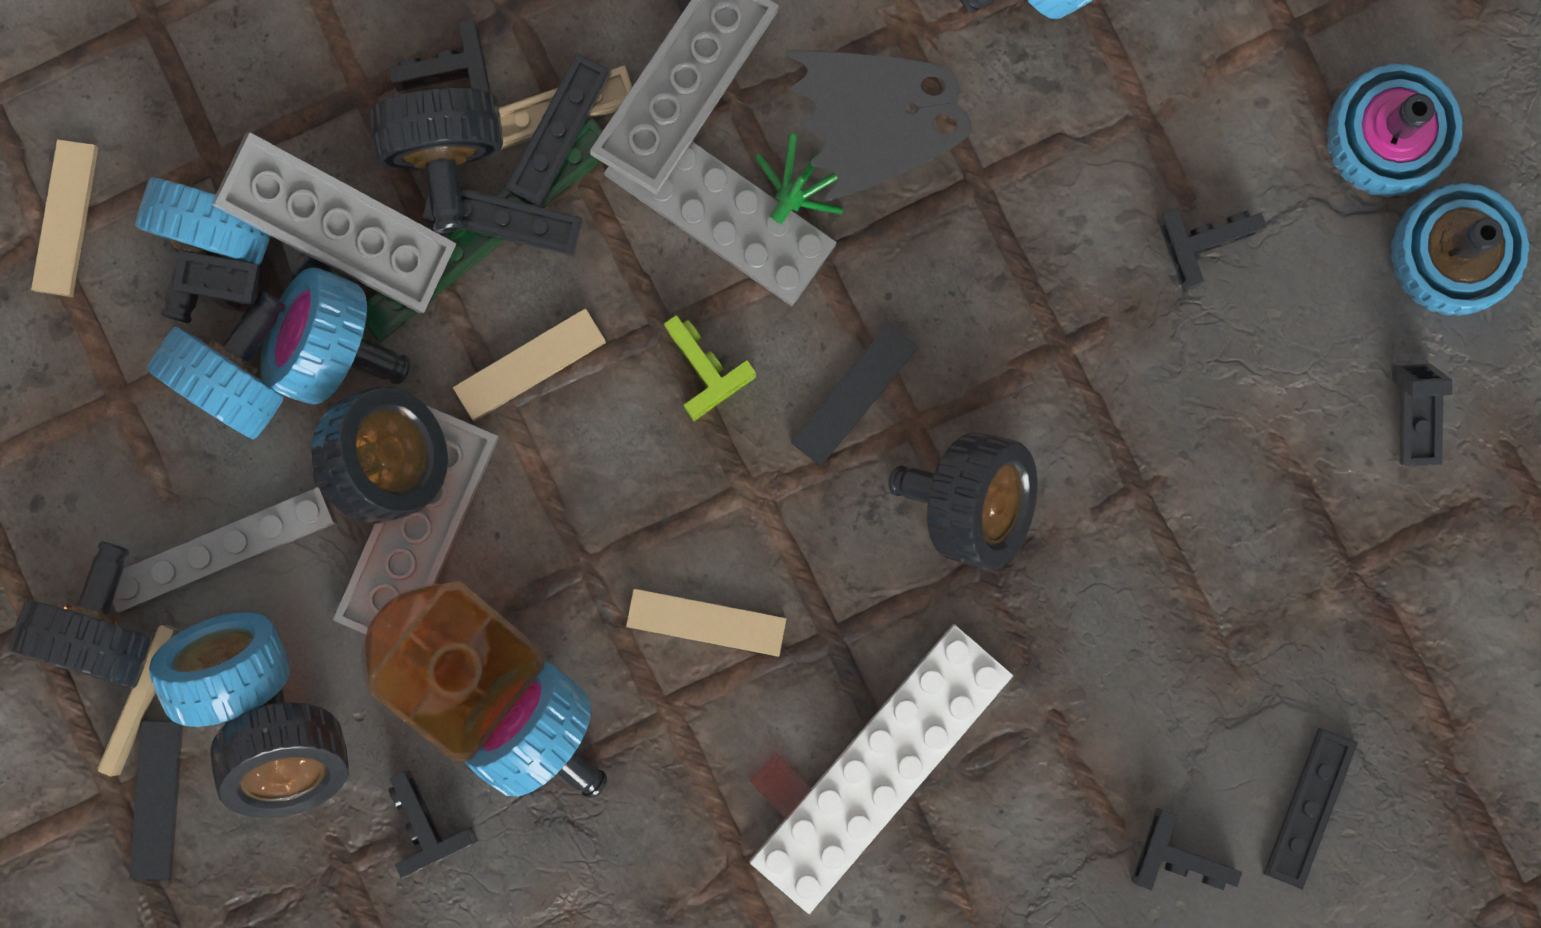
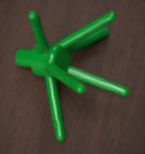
(790, 194)

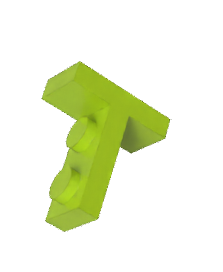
(707, 368)

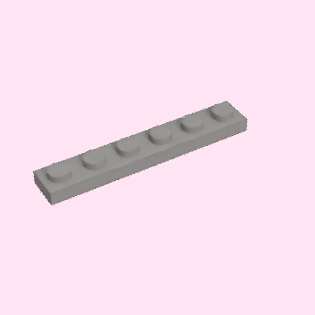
(222, 549)

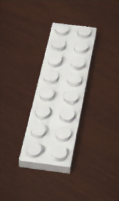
(881, 768)

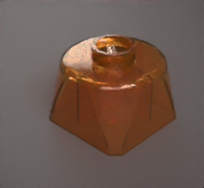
(474, 683)

